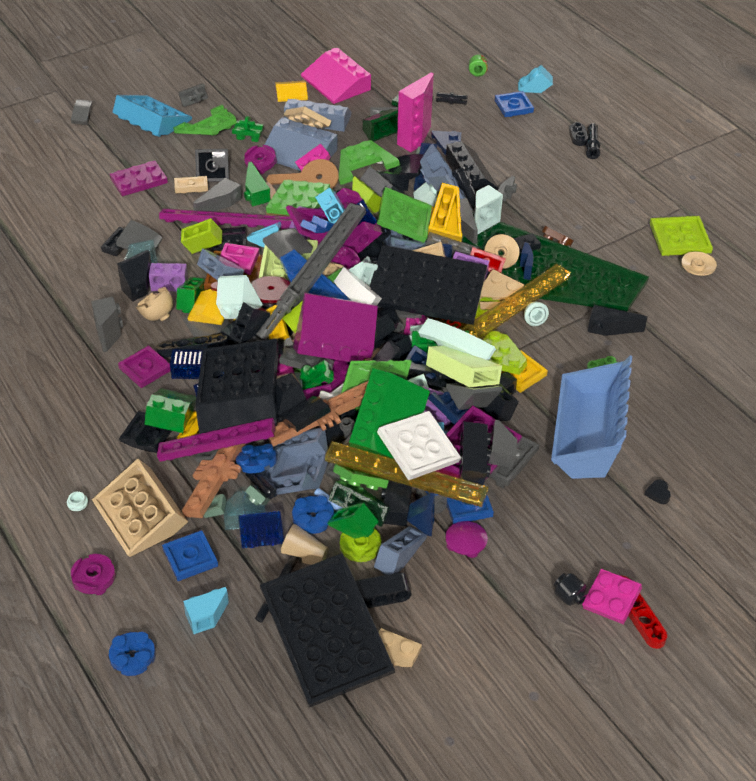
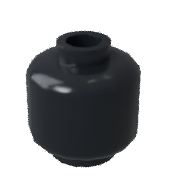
(570, 589)

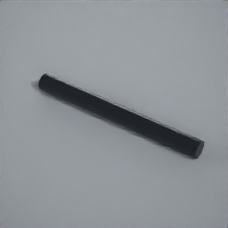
(286, 570)

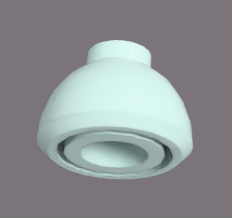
(536, 313)

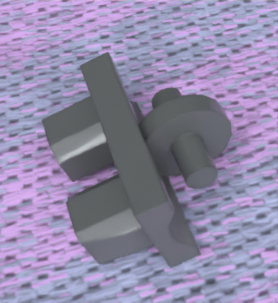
(193, 95)

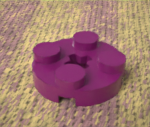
(265, 152)
(95, 584)

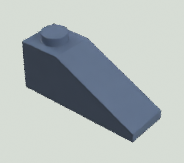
(217, 265)
(398, 550)

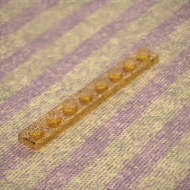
(517, 301)
(389, 469)

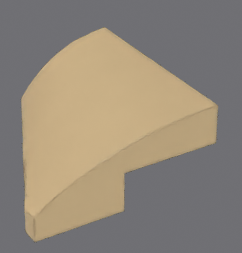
(303, 545)

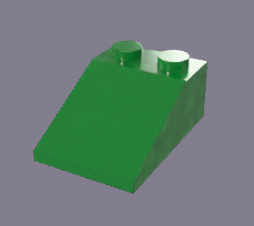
(169, 410)

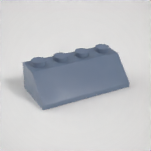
(337, 114)

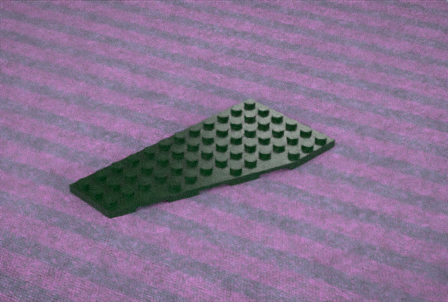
(590, 279)

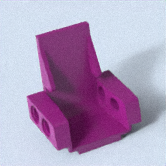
(358, 239)

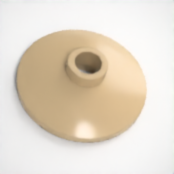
(507, 245)
(698, 263)

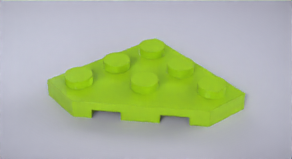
(506, 353)

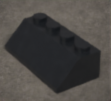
(461, 155)

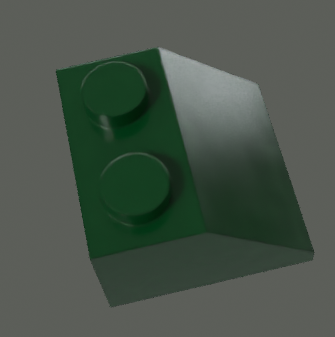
(381, 124)

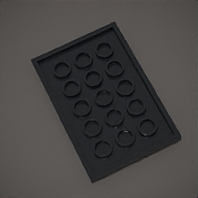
(428, 284)
(326, 630)

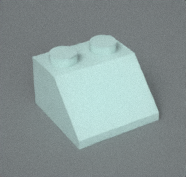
(487, 208)
(232, 293)

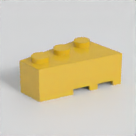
(446, 214)

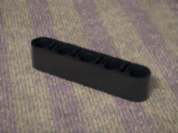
(384, 590)

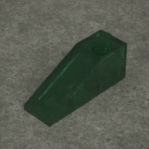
(349, 495)

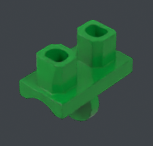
(247, 128)
(315, 375)

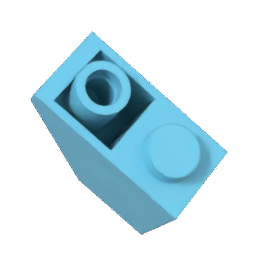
(536, 81)
(330, 205)
(205, 610)

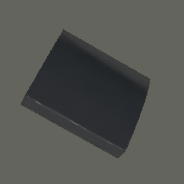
(409, 164)
(232, 236)
(305, 413)
(143, 436)

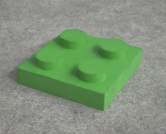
(357, 478)

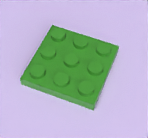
(295, 194)
(404, 215)

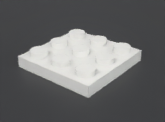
(418, 445)

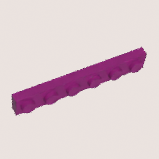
(216, 439)

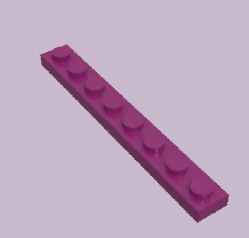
(220, 218)

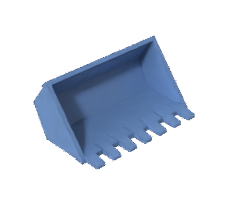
(591, 419)

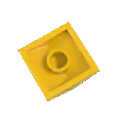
(291, 90)
(205, 309)

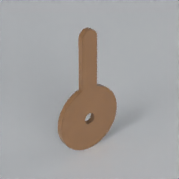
(309, 173)

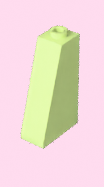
(463, 367)

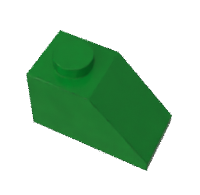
(354, 521)

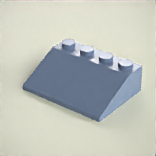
(294, 140)

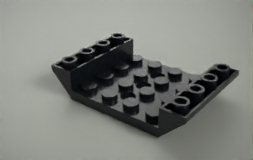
(238, 398)

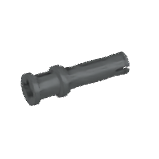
(283, 306)

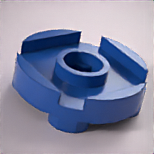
(256, 458)
(312, 504)
(132, 642)

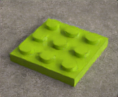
(680, 235)

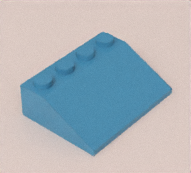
(149, 113)

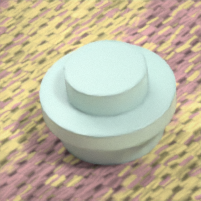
(77, 501)

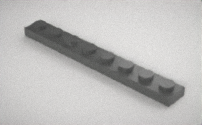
(326, 251)

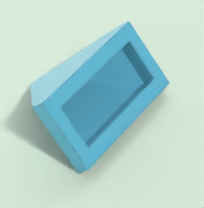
(257, 236)

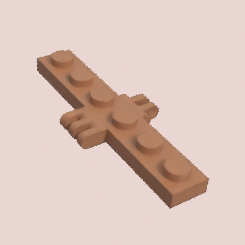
(338, 405)
(211, 476)

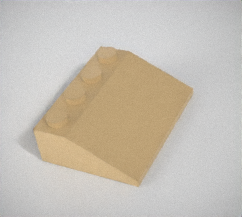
(139, 509)

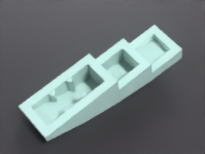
(456, 339)

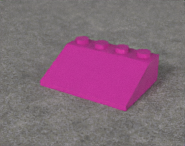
(337, 76)
(415, 113)

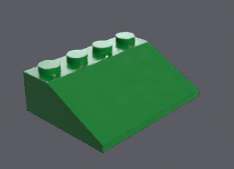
(385, 402)

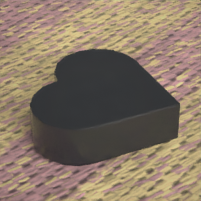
(658, 492)

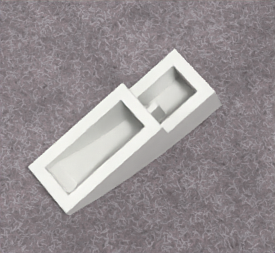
(355, 288)

